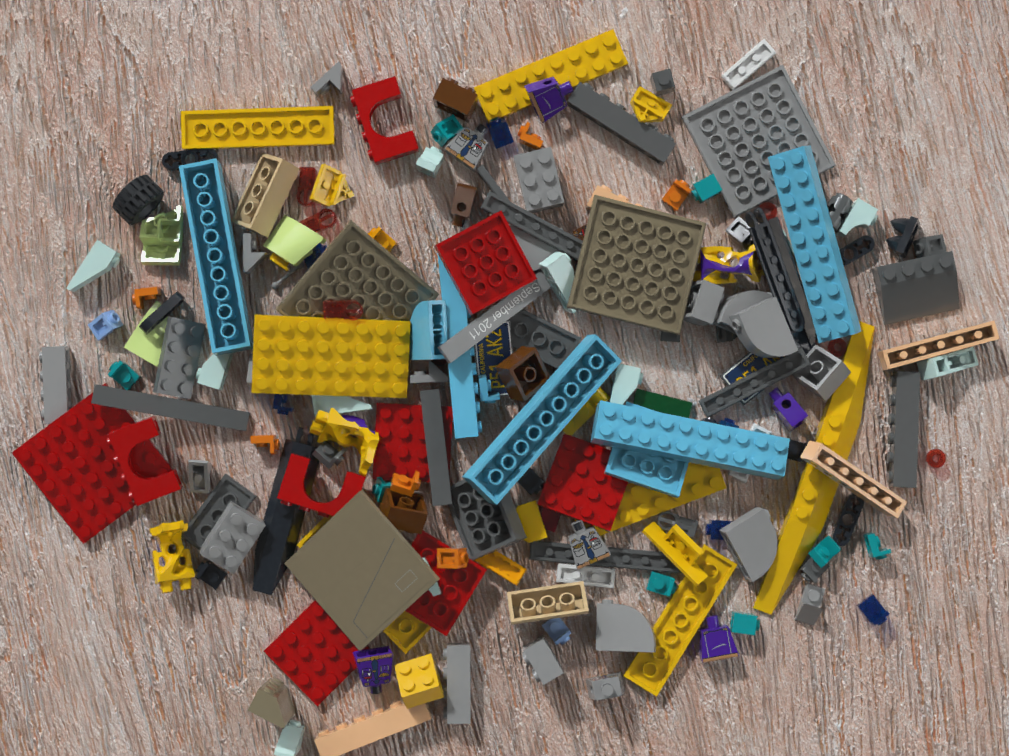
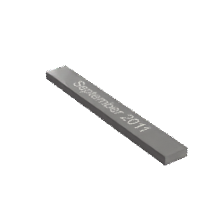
(493, 318)

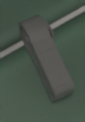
(685, 524)

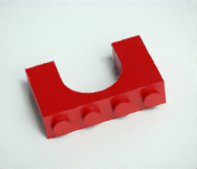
(367, 100)
(141, 487)
(293, 488)

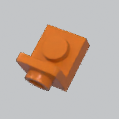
(532, 140)
(676, 194)
(148, 293)
(263, 440)
(405, 485)
(452, 558)

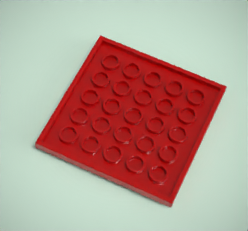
(79, 469)

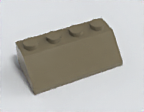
(273, 703)

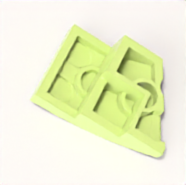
(162, 238)
(292, 241)
(148, 345)

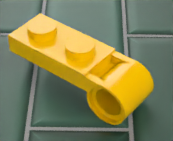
(586, 411)

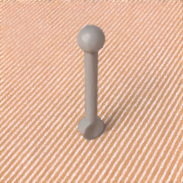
(275, 285)

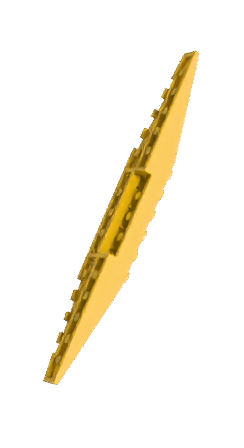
(815, 489)

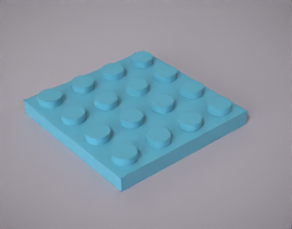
(647, 470)

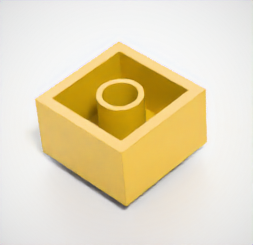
(419, 681)

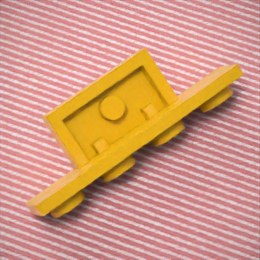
(678, 549)

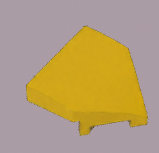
(649, 106)
(330, 187)
(531, 521)

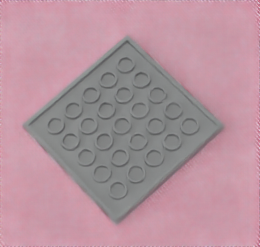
(745, 129)

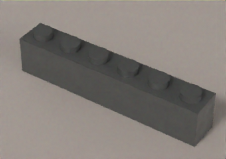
(621, 123)
(904, 429)

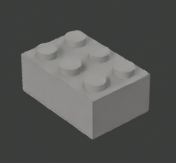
(538, 180)
(232, 537)

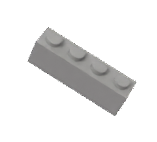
(56, 382)
(458, 683)

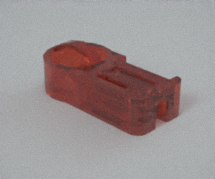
(306, 181)
(315, 222)
(338, 309)

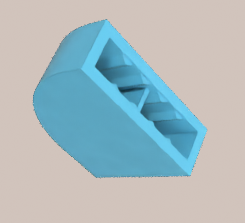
(428, 330)

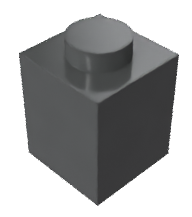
(662, 82)

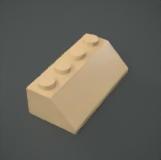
(265, 194)
(547, 602)

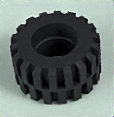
(138, 199)

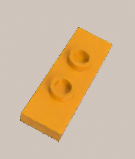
(503, 567)

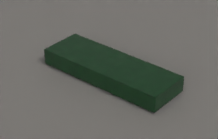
(662, 403)

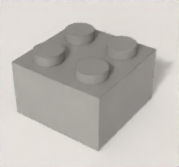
(703, 303)
(823, 374)
(543, 660)

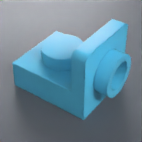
(484, 387)

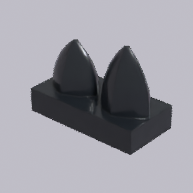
(908, 228)

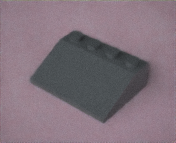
(917, 287)
(481, 524)

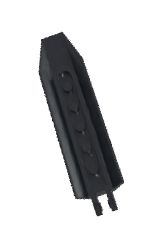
(782, 276)
(282, 522)

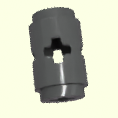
(839, 205)

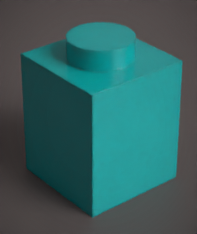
(706, 189)
(744, 623)

